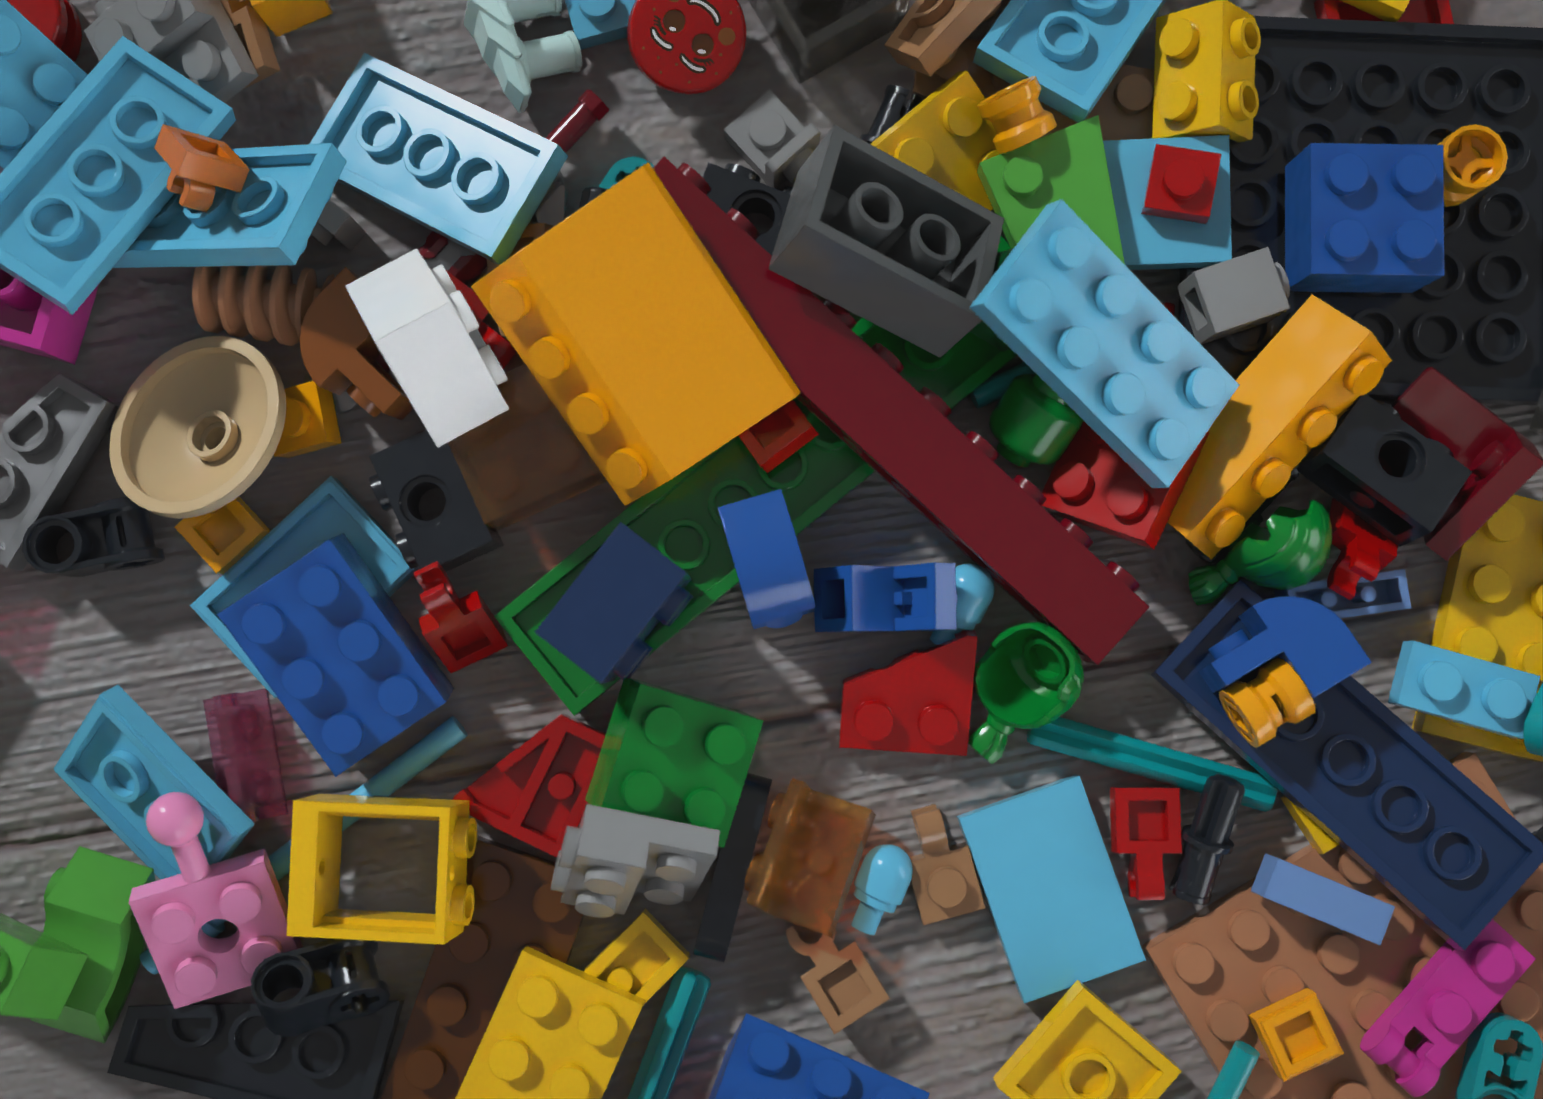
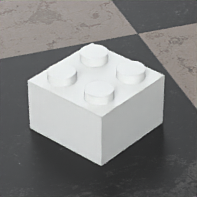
(431, 345)

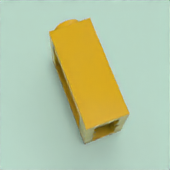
(317, 864)

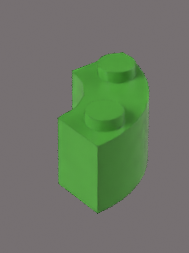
(92, 913)

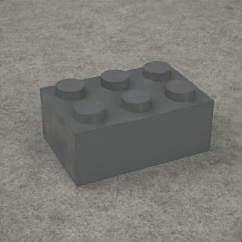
(887, 242)

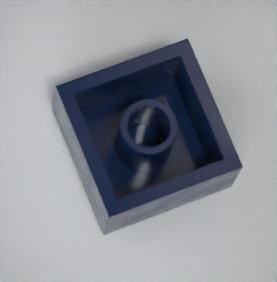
(616, 606)

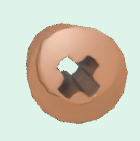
(254, 302)

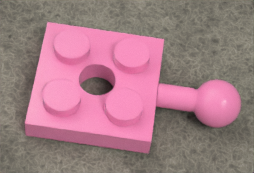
(178, 906)

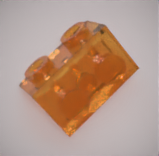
(808, 858)

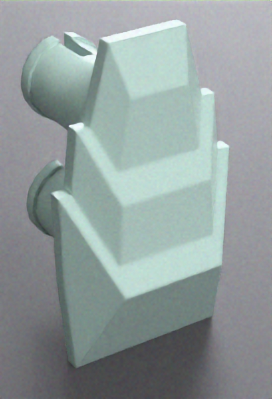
(516, 60)

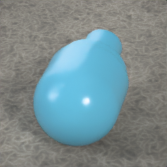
(974, 594)
(880, 885)

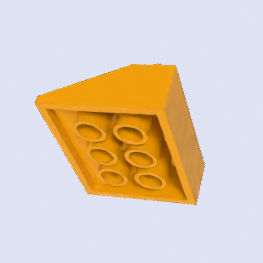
(636, 336)

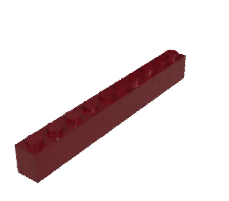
(912, 441)

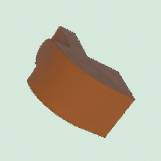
(342, 352)

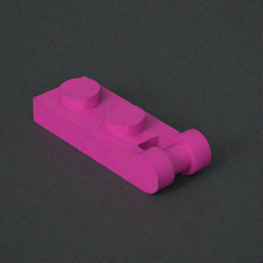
(1445, 1006)

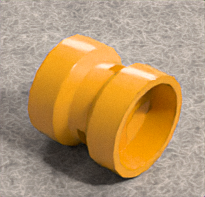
(1477, 159)
(1267, 702)

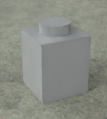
(1234, 295)

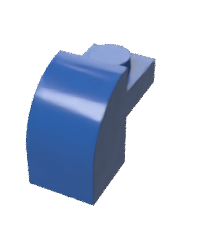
(767, 560)
(885, 598)
(1298, 632)

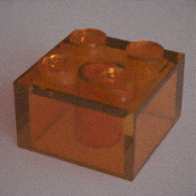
(523, 456)

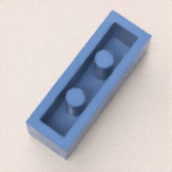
(1384, 594)
(1322, 899)

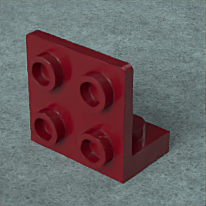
(1480, 441)

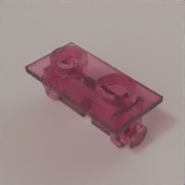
(246, 752)

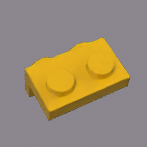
(1205, 72)

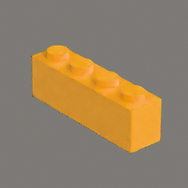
(1274, 419)

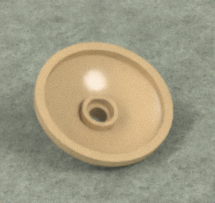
(197, 427)

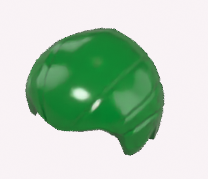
(1273, 557)
(1024, 684)

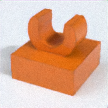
(199, 166)

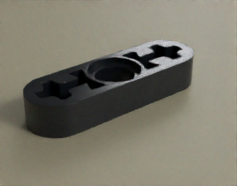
(731, 871)

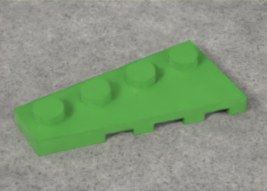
(1054, 168)

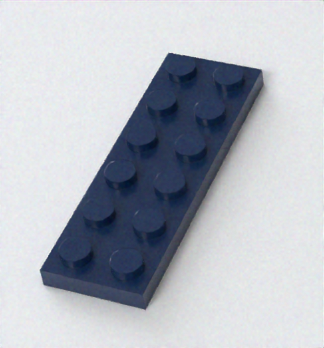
(1373, 789)

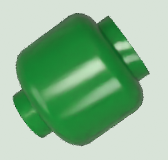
(1032, 422)

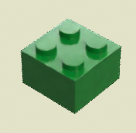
(674, 757)

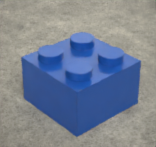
(1364, 217)

